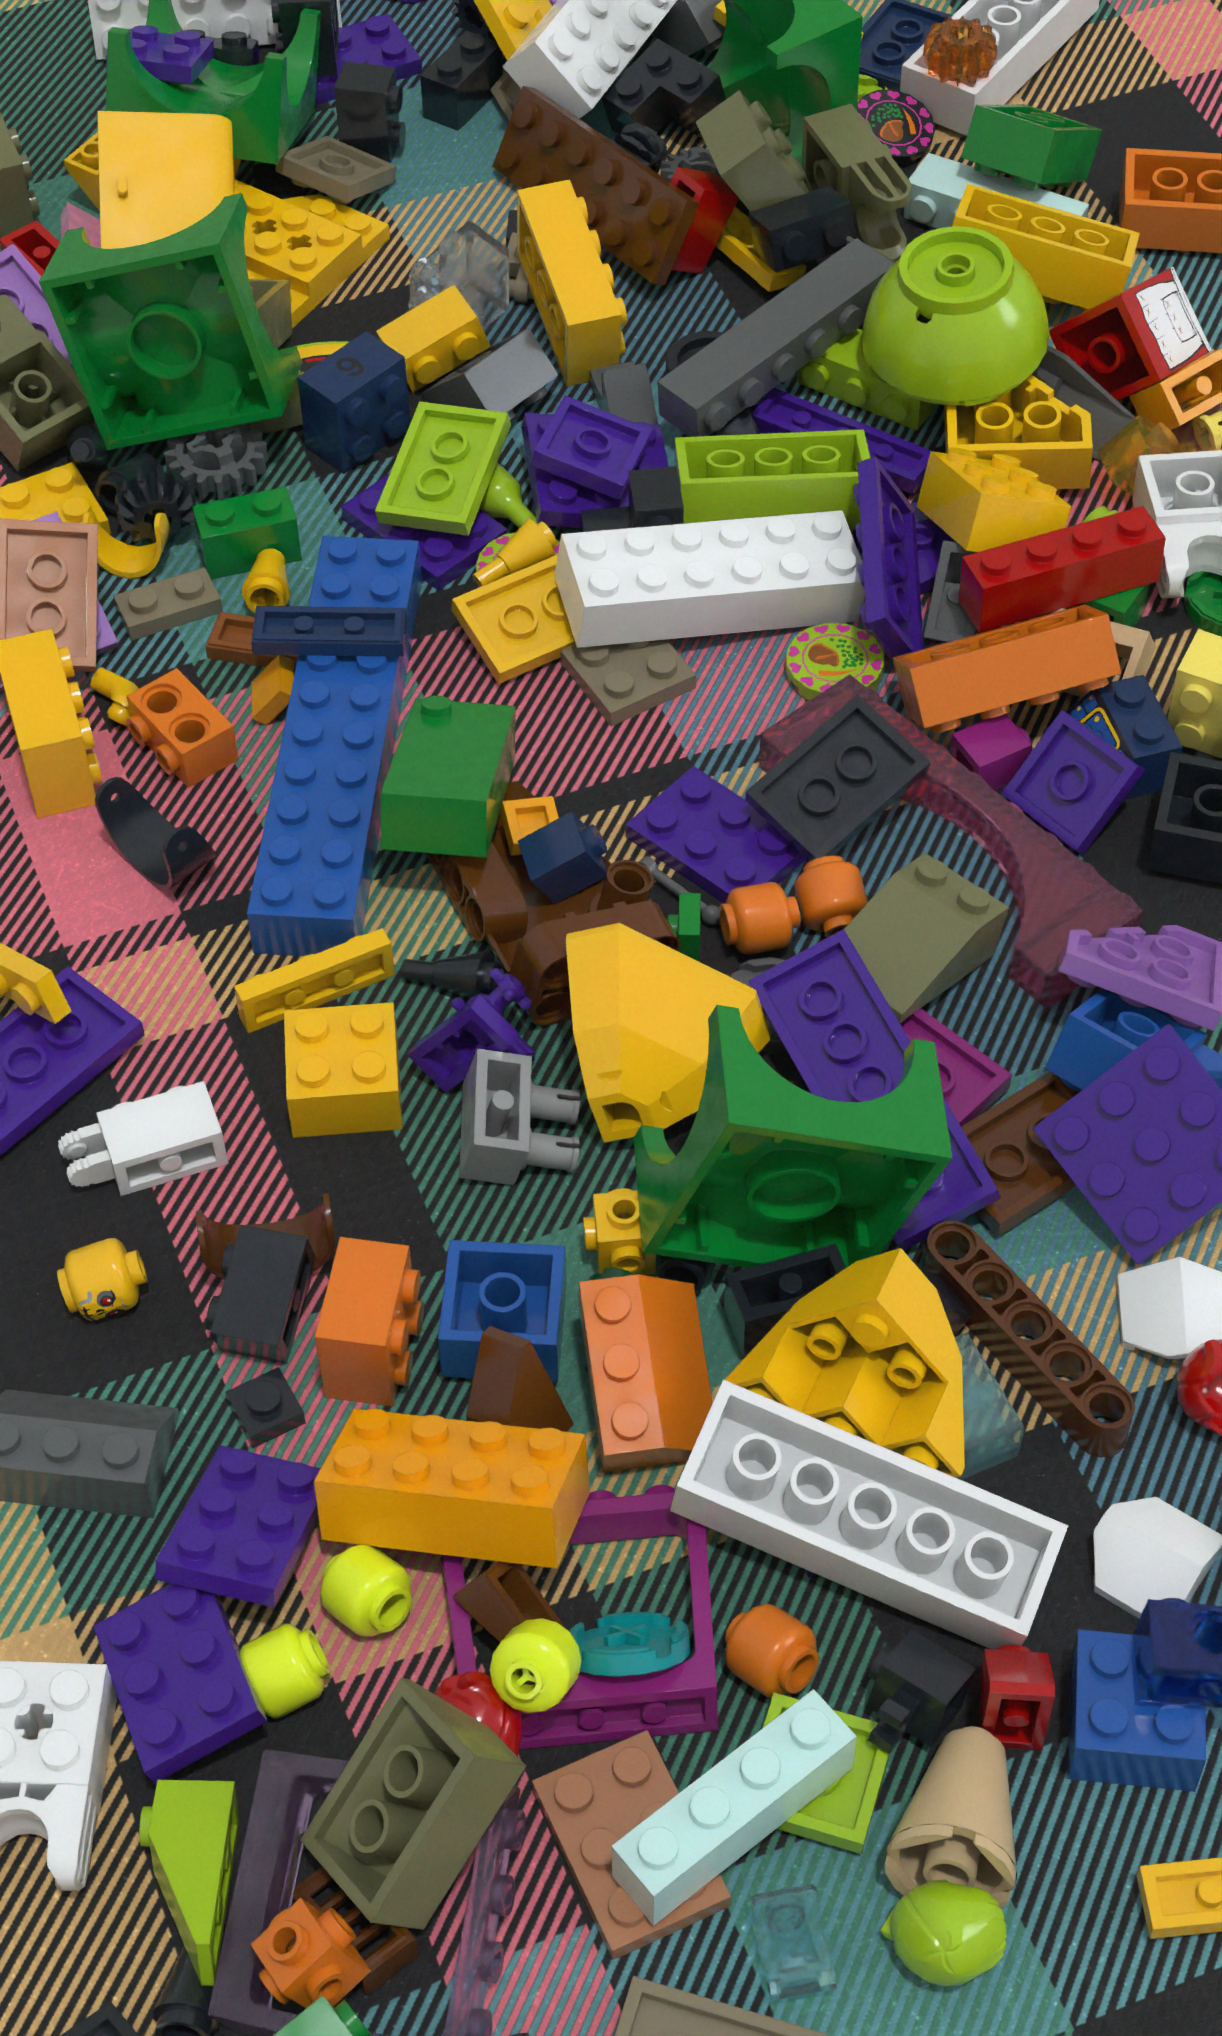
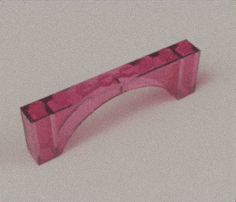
(1048, 881)

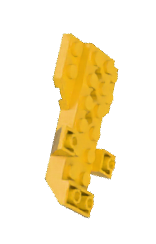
(284, 239)

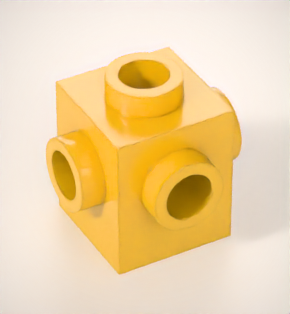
(617, 1233)

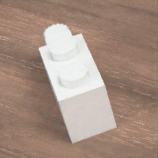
(147, 1141)

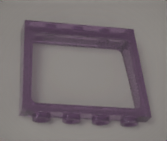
(268, 1882)

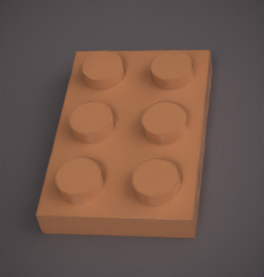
(50, 584)
(593, 1808)

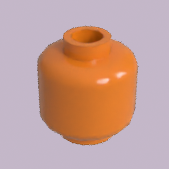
(829, 894)
(758, 918)
(771, 1650)

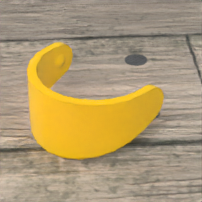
(127, 559)

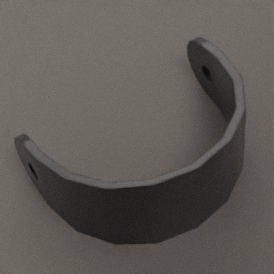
(146, 838)

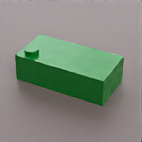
(448, 777)

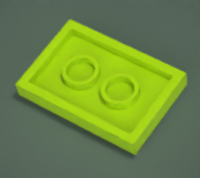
(443, 468)

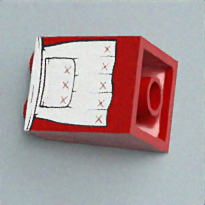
(1134, 336)

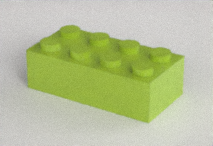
(770, 474)

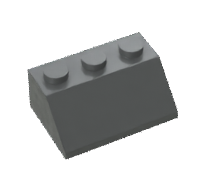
(83, 1452)

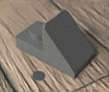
(624, 391)
(946, 616)

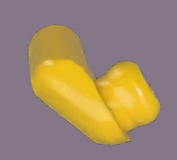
(116, 689)

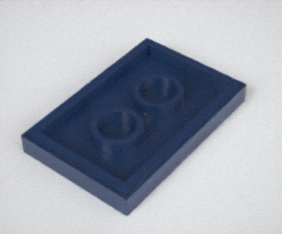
(893, 37)

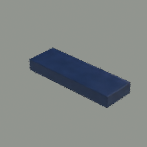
(329, 631)

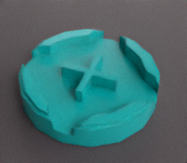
(631, 1644)

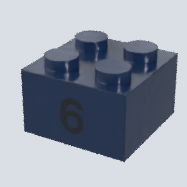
(354, 402)

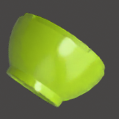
(983, 315)

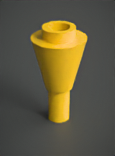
(526, 547)

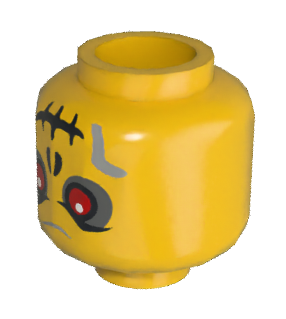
(101, 1279)

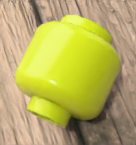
(366, 1590)
(535, 1665)
(285, 1669)

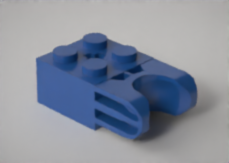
(1110, 1029)

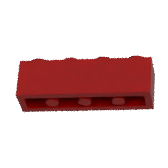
(1061, 568)

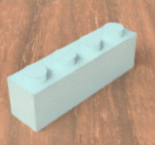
(941, 182)
(733, 1807)

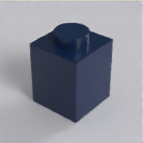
(564, 857)

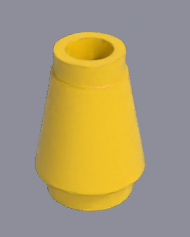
(267, 581)

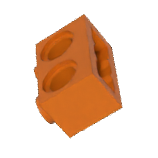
(181, 728)

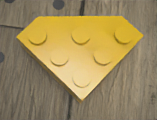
(1029, 427)

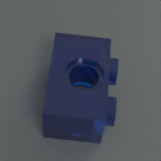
(1172, 1656)

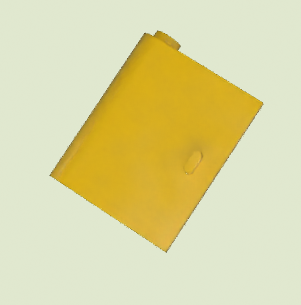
(170, 168)

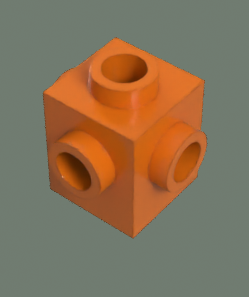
(309, 1955)

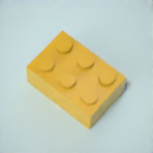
(988, 500)
(47, 724)

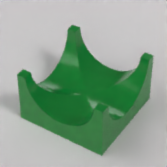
(791, 58)
(263, 101)
(168, 331)
(786, 1168)

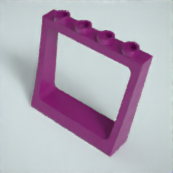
(621, 1706)

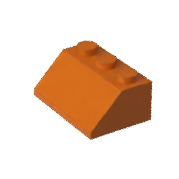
(644, 1369)

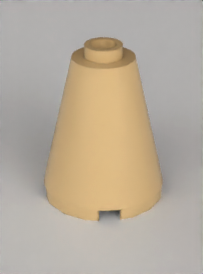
(958, 1820)

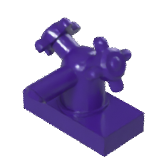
(479, 1024)

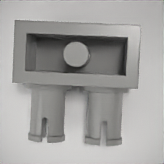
(497, 1120)

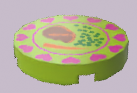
(829, 654)

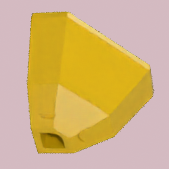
(645, 1026)
(870, 1360)

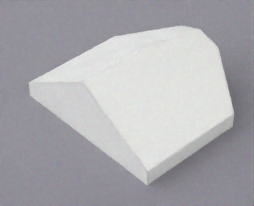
(1169, 1307)
(1150, 1553)

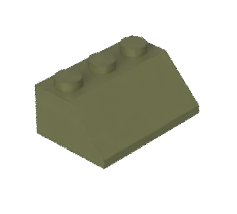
(411, 1806)

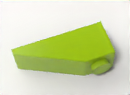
(193, 1854)

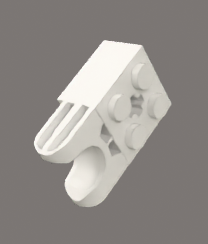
(1186, 504)
(55, 1758)

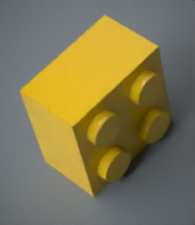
(342, 1070)

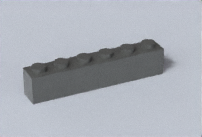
(772, 342)

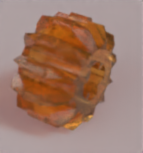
(960, 50)

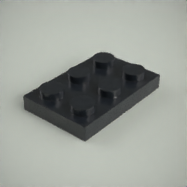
(837, 780)

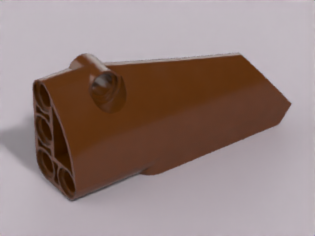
(529, 929)

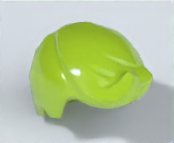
(947, 1932)

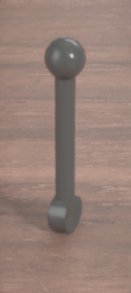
(709, 913)

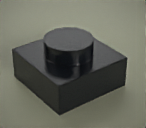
(265, 1407)

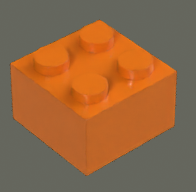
(368, 1322)

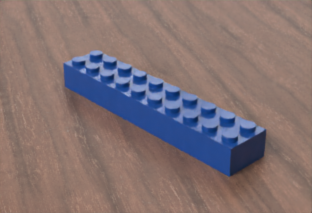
(334, 761)

